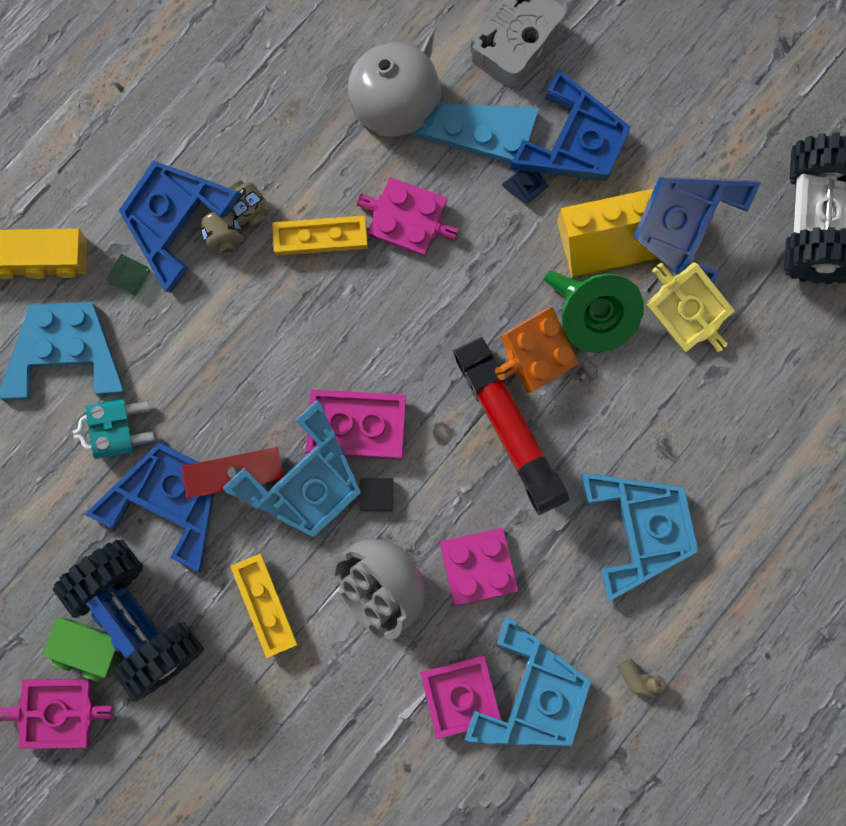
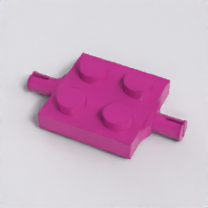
(407, 217)
(55, 713)

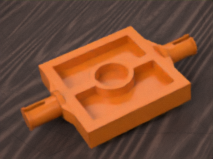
(537, 351)

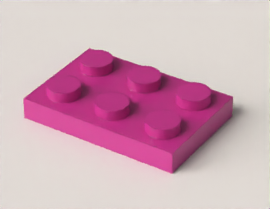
(363, 422)

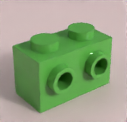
(83, 648)

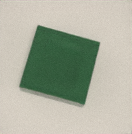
(128, 275)

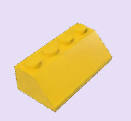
(601, 234)

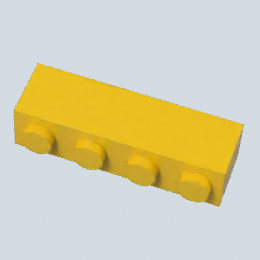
(42, 253)

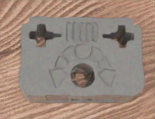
(503, 39)

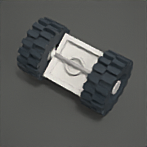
(819, 238)

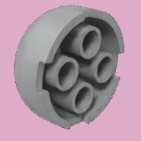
(393, 89)
(393, 575)

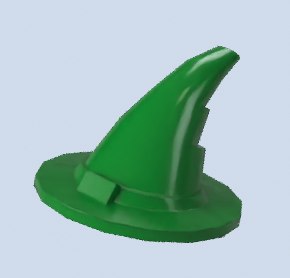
(598, 311)

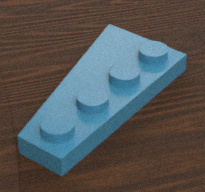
(480, 129)

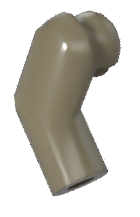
(641, 683)

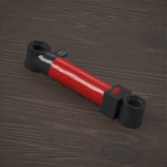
(540, 481)

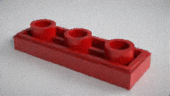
(212, 475)

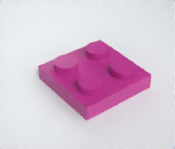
(478, 566)
(456, 693)

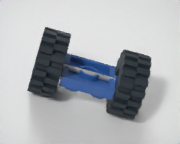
(100, 586)

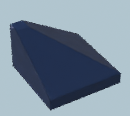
(525, 185)

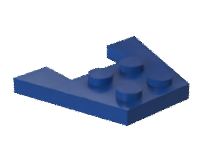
(587, 141)
(162, 207)
(681, 214)
(159, 487)

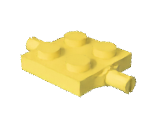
(689, 307)

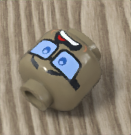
(250, 205)
(221, 233)

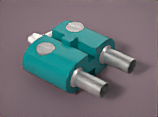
(110, 428)

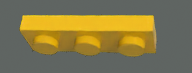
(319, 235)
(264, 605)

